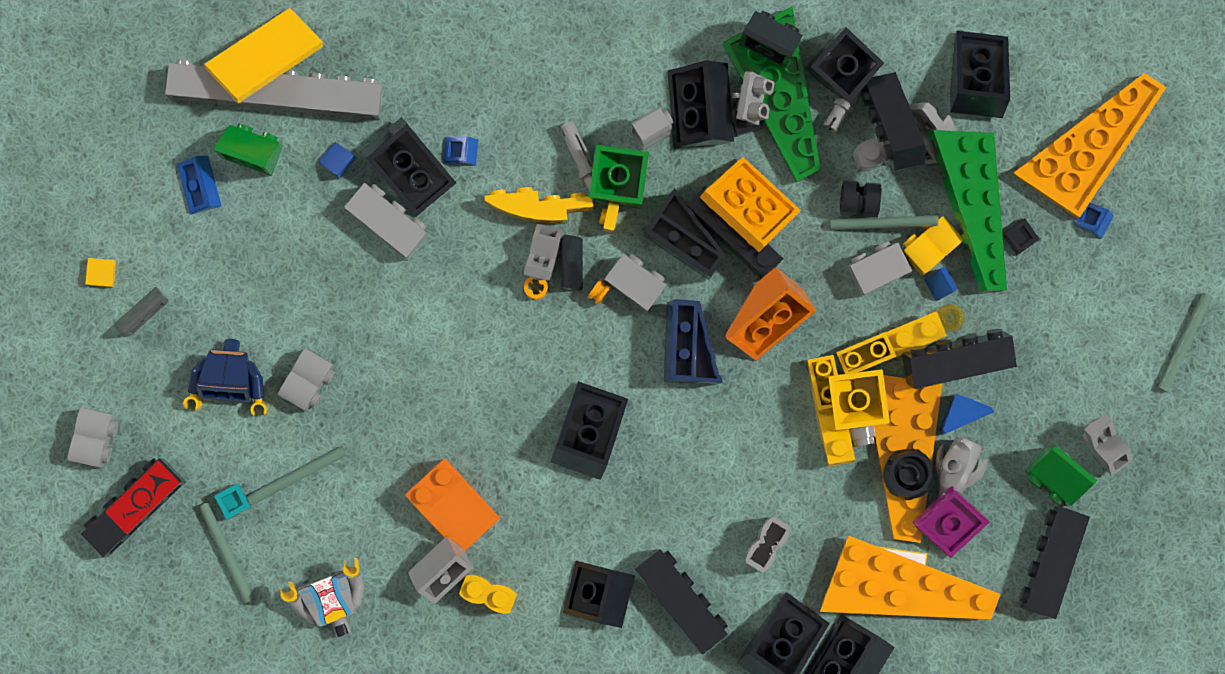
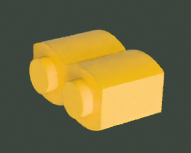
(931, 246)
(480, 590)

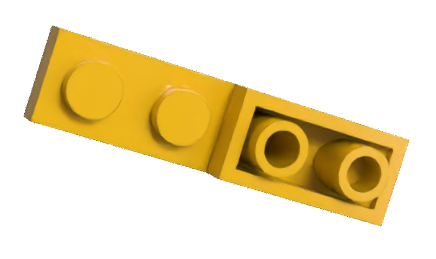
(527, 207)
(891, 343)
(836, 442)

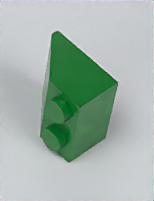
(249, 149)
(619, 176)
(1059, 476)

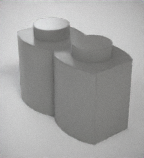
(651, 128)
(869, 155)
(306, 380)
(92, 437)
(770, 538)

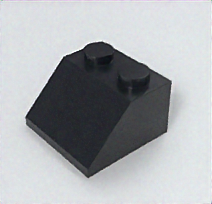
(770, 38)
(844, 65)
(598, 594)

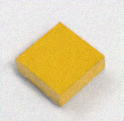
(100, 272)

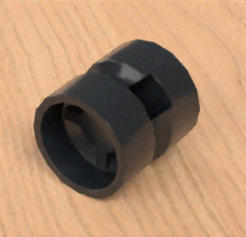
(860, 199)

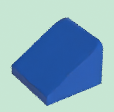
(461, 150)
(337, 160)
(1095, 220)
(940, 283)

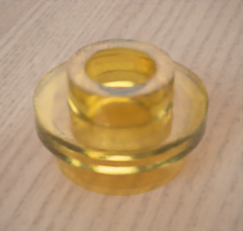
(958, 313)

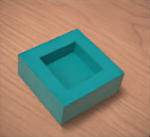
(232, 501)

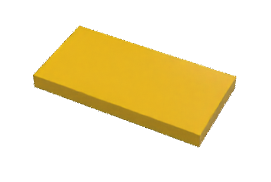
(263, 55)

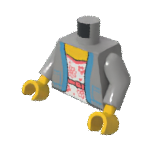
(329, 599)

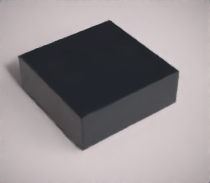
(1020, 236)

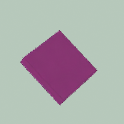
(951, 522)

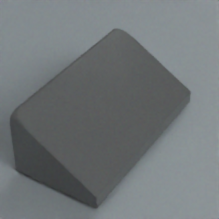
(142, 312)

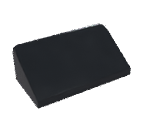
(572, 263)

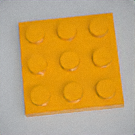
(750, 204)

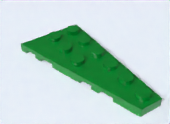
(789, 108)
(974, 196)

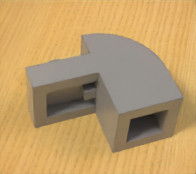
(927, 120)
(543, 252)
(1107, 445)

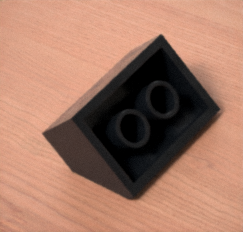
(700, 105)
(850, 651)

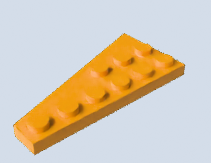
(1082, 158)
(911, 426)
(889, 584)

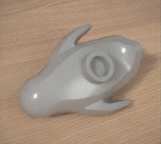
(959, 465)

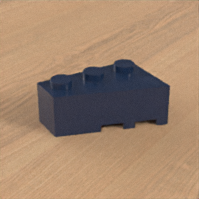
(687, 345)

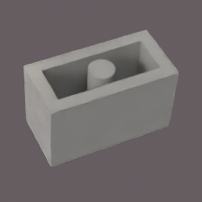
(879, 269)
(636, 282)
(440, 570)

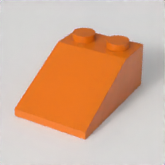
(769, 314)
(452, 505)

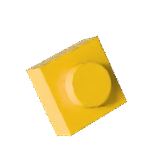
(609, 217)

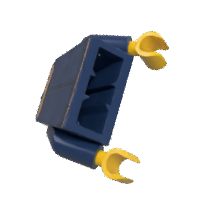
(226, 377)

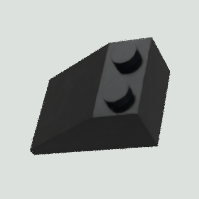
(980, 75)
(408, 166)
(589, 430)
(784, 639)

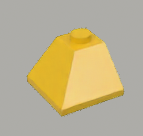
(858, 399)

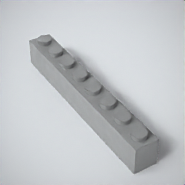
(286, 92)

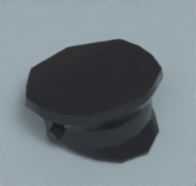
(908, 474)

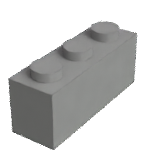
(387, 220)

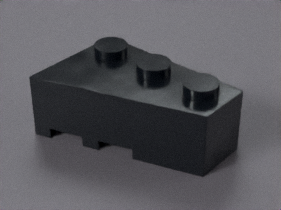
(684, 237)

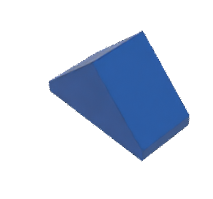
(962, 412)

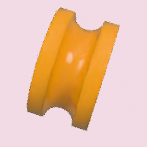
(529, 292)
(599, 292)

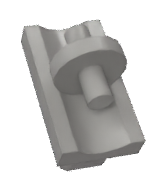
(751, 96)

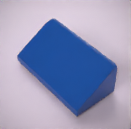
(199, 184)

